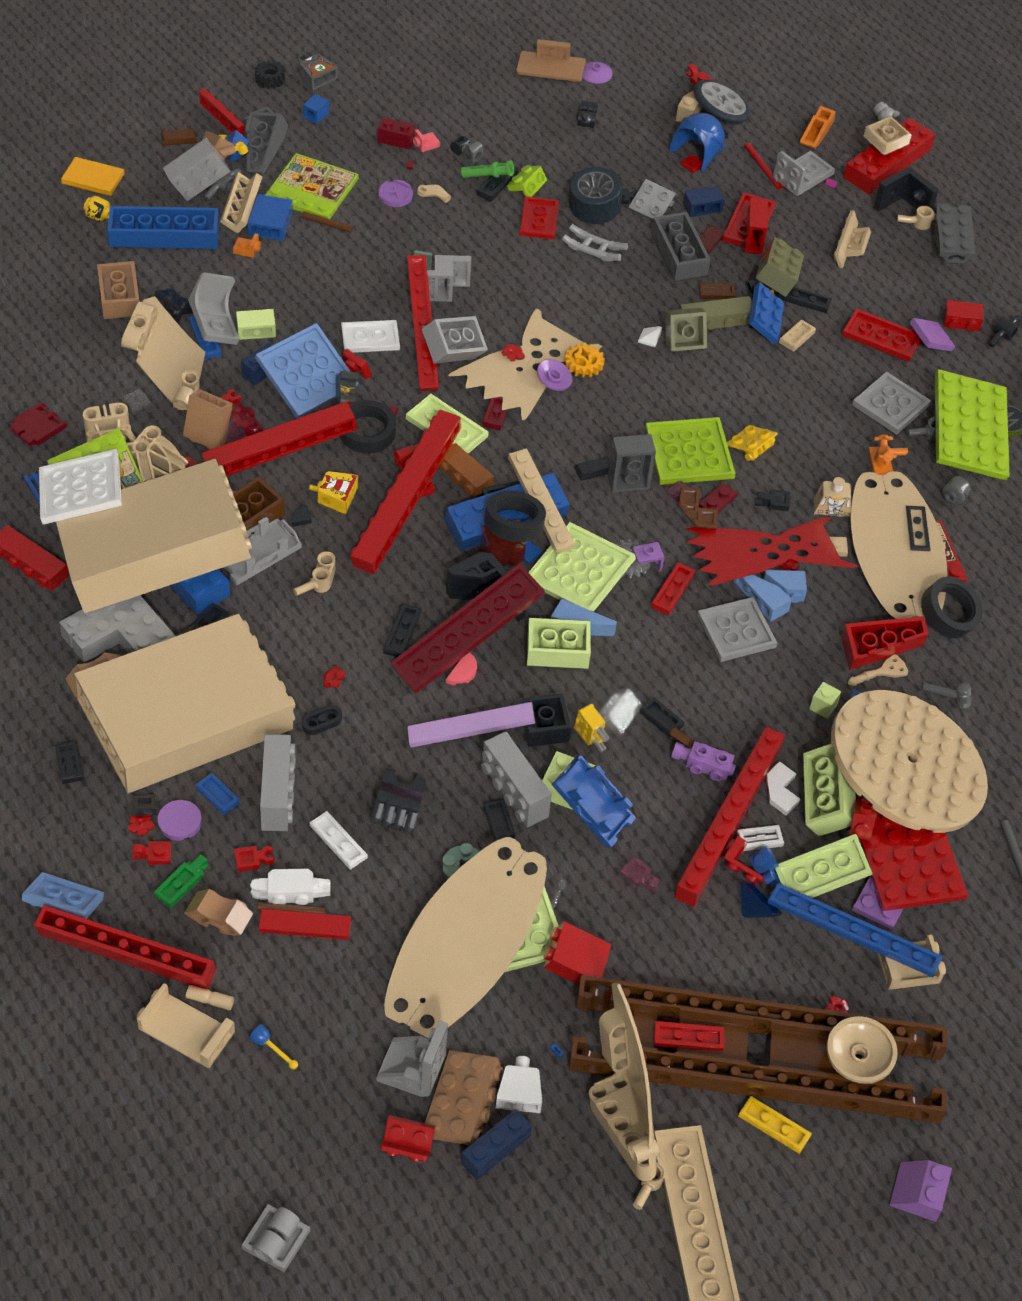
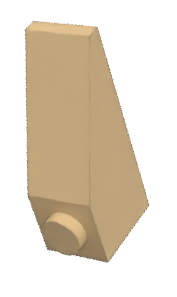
(687, 107)

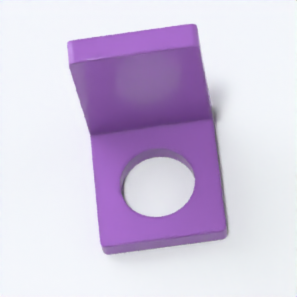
(649, 553)

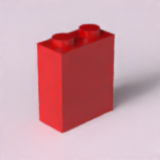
(756, 225)
(575, 953)

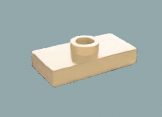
(797, 335)

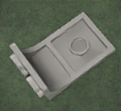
(801, 173)
(211, 308)

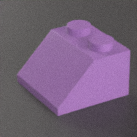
(921, 1188)

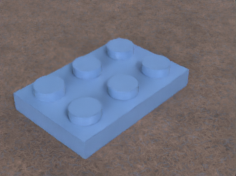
(62, 895)

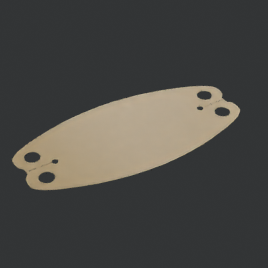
(884, 545)
(466, 936)

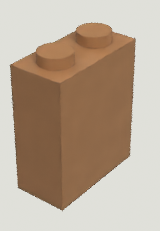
(207, 419)

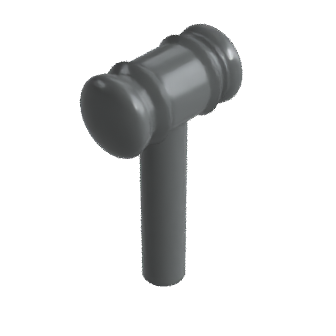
(962, 693)

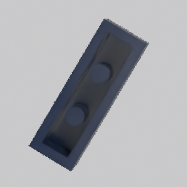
(496, 1144)

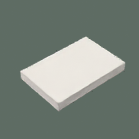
(370, 336)

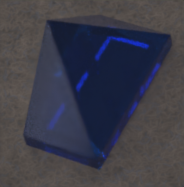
(756, 903)

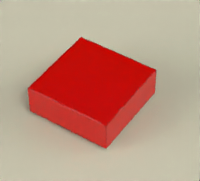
(692, 163)

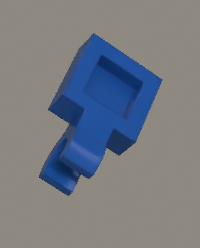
(764, 864)

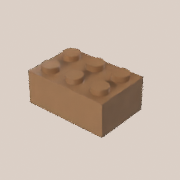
(118, 289)

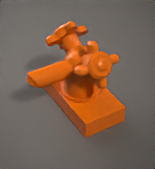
(881, 456)

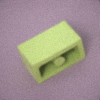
(256, 324)

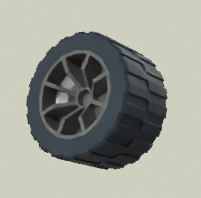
(595, 195)

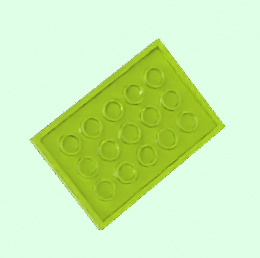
(971, 425)

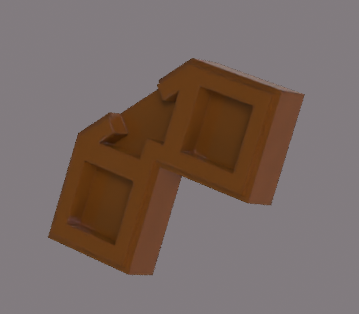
(698, 516)

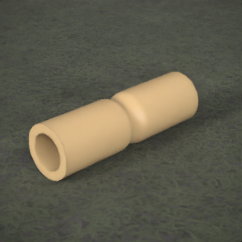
(206, 996)

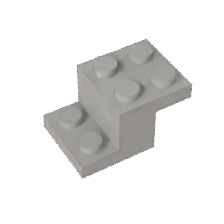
(448, 272)

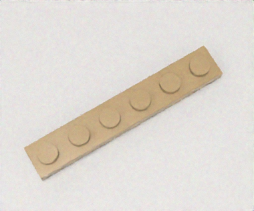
(534, 486)

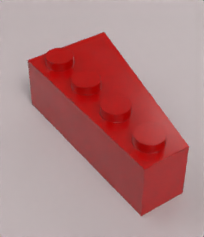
(881, 639)

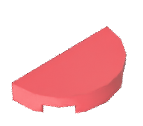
(463, 671)

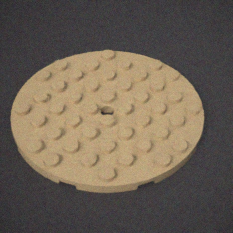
(933, 792)

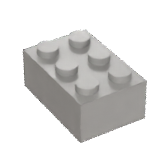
(196, 169)
(454, 339)

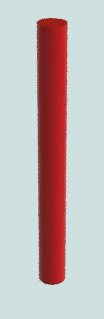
(762, 165)

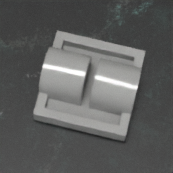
(276, 1237)

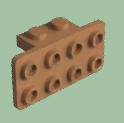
(552, 62)

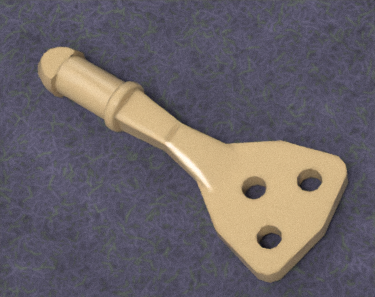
(883, 671)

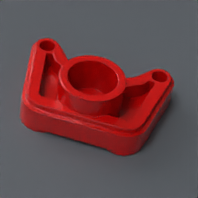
(355, 364)

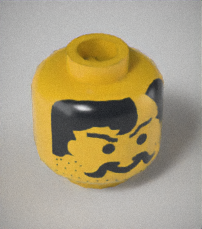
(97, 208)

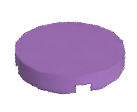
(395, 193)
(179, 820)

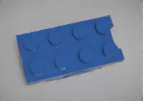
(592, 801)

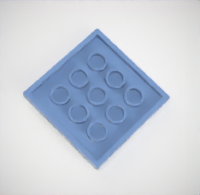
(303, 369)

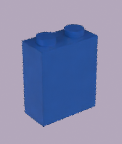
(270, 217)

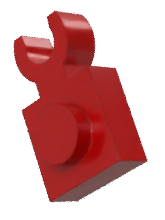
(249, 858)

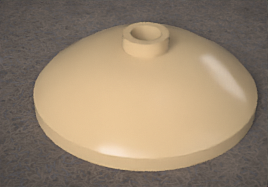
(867, 1039)

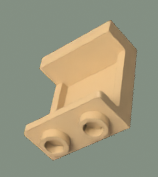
(902, 976)

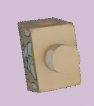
(833, 498)

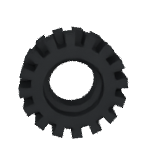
(268, 81)

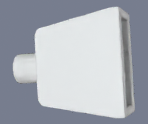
(520, 1087)

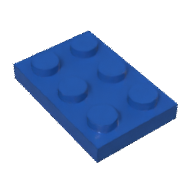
(766, 313)

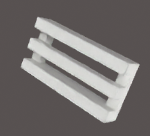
(761, 841)

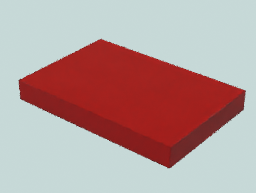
(539, 217)

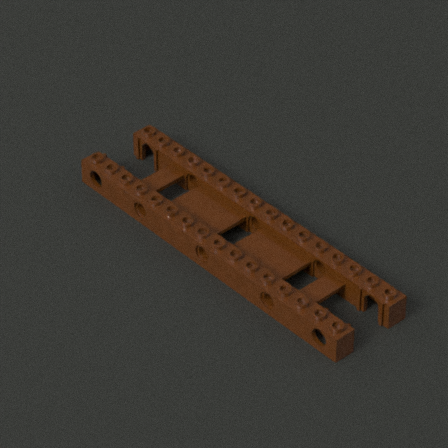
(797, 1058)

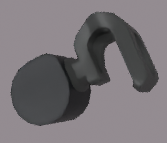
(463, 145)

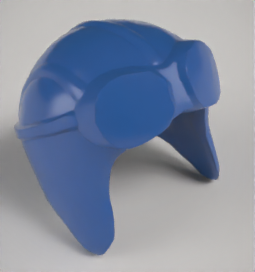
(704, 130)

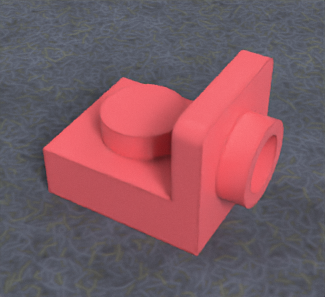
(426, 141)

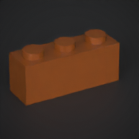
(466, 471)

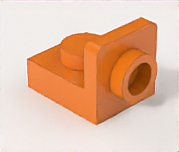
(247, 247)

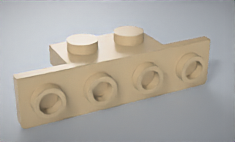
(852, 241)

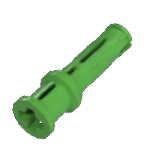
(495, 170)

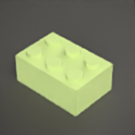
(558, 643)

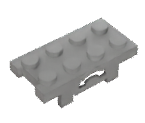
(269, 545)

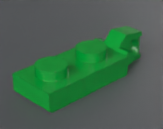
(181, 882)

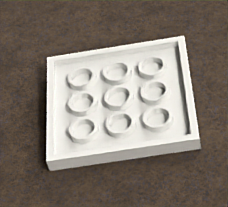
(79, 486)

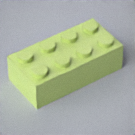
(828, 795)

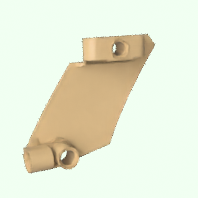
(164, 351)

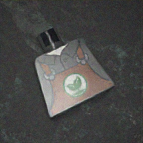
(317, 71)

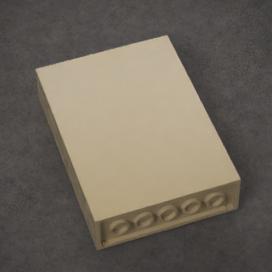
(156, 538)
(184, 702)

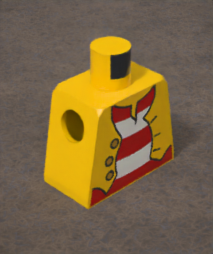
(336, 490)

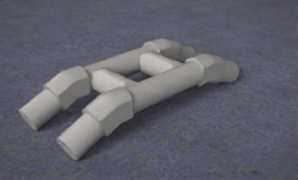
(588, 238)

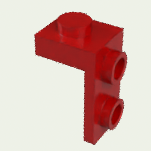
(863, 819)
(734, 851)

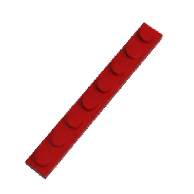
(421, 317)

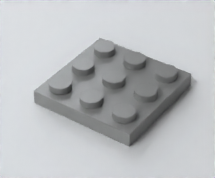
(891, 403)
(737, 629)

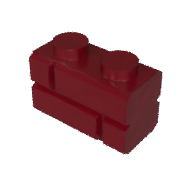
(395, 133)

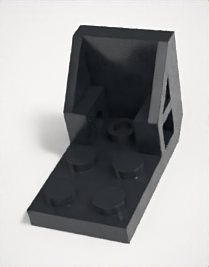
(468, 576)

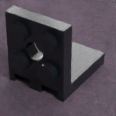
(906, 185)

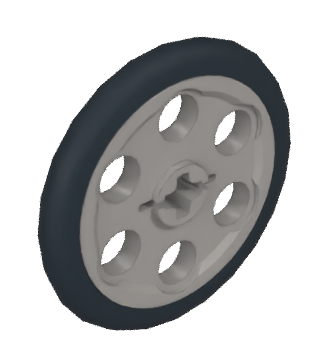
(721, 101)

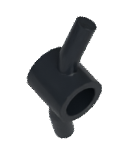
(1006, 329)

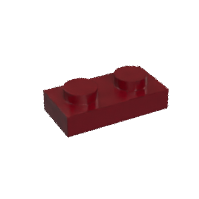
(495, 415)
(719, 498)

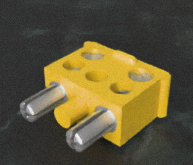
(591, 727)

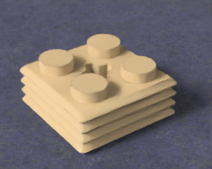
(887, 135)

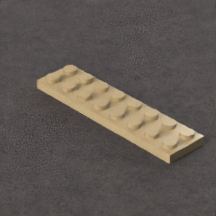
(696, 1215)

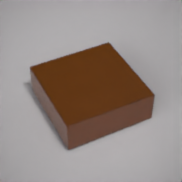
(681, 737)

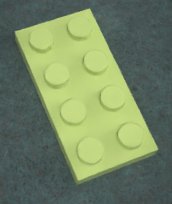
(469, 436)
(825, 867)

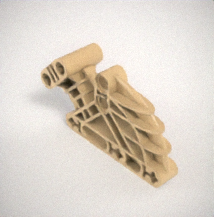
(146, 449)

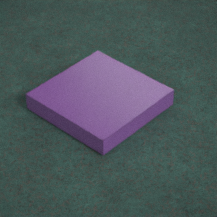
(932, 334)

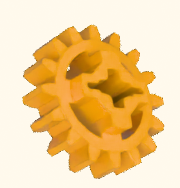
(584, 360)

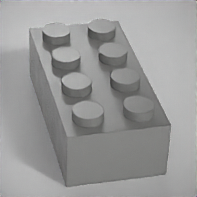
(516, 780)
(277, 783)

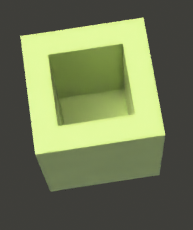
(825, 700)

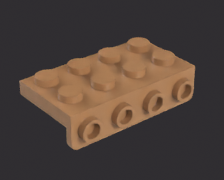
(464, 1097)

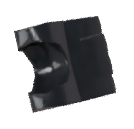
(398, 802)

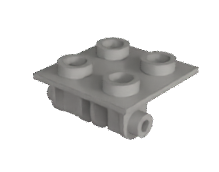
(652, 200)

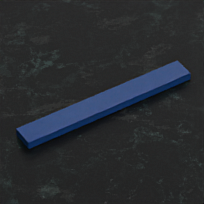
(855, 930)

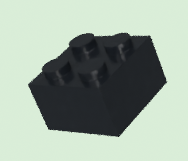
(551, 721)

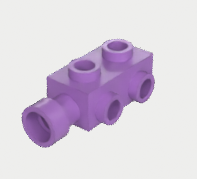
(706, 760)

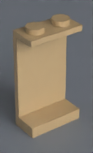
(184, 1027)

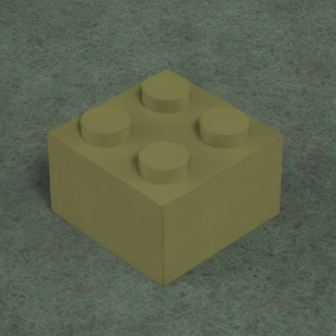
(686, 329)

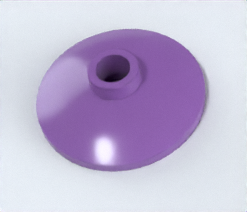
(597, 72)
(554, 375)

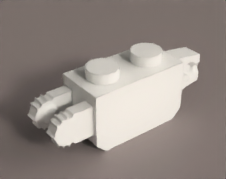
(290, 887)

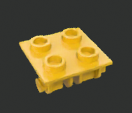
(753, 441)

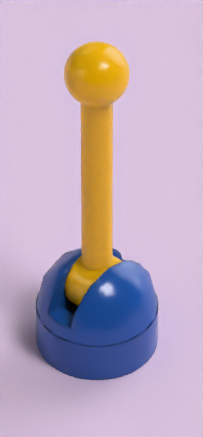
(261, 1037)

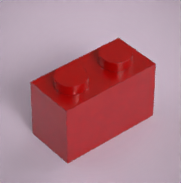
(963, 315)

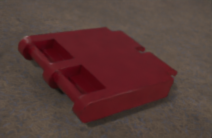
(36, 426)

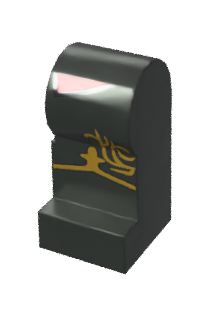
(346, 387)

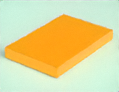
(92, 176)

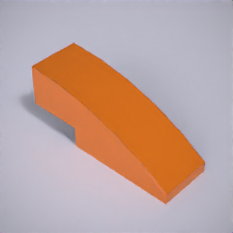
(818, 127)

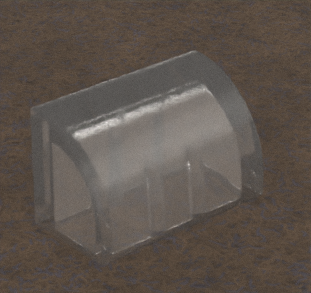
(620, 710)

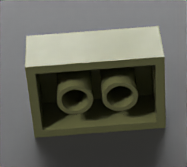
(780, 266)

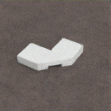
(778, 795)

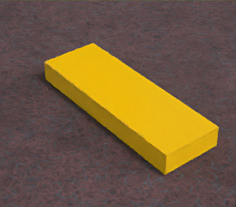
(775, 1124)

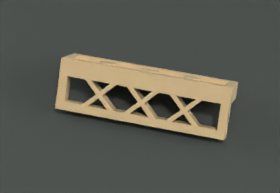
(243, 205)

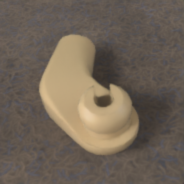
(433, 191)

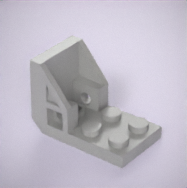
(415, 1061)

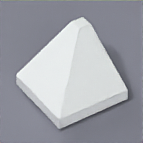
(650, 336)

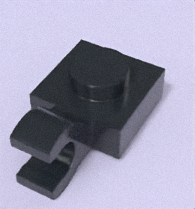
(776, 499)

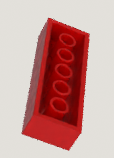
(872, 167)

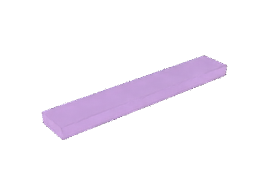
(471, 724)

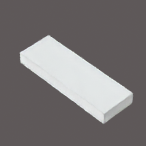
(338, 840)

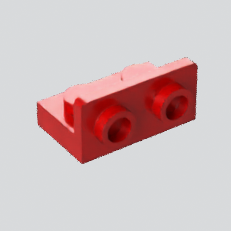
(408, 1138)

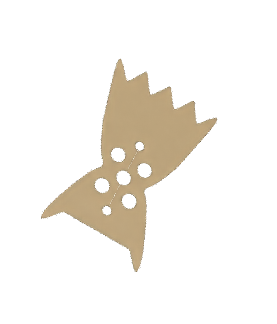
(500, 374)

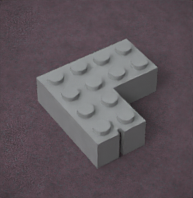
(125, 622)

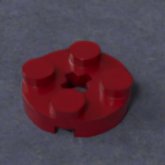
(245, 418)

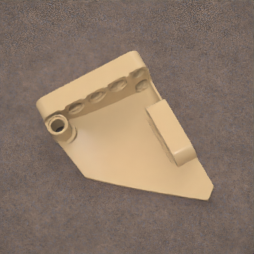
(624, 1098)

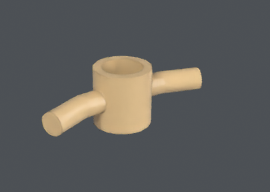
(921, 220)

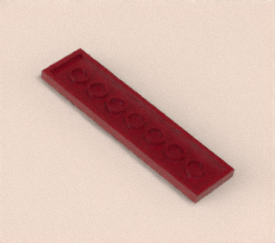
(467, 628)

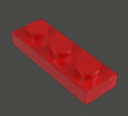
(673, 589)
(688, 1036)

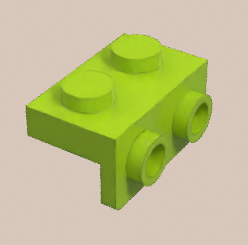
(528, 180)

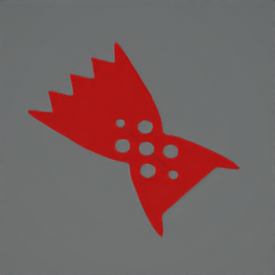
(732, 555)

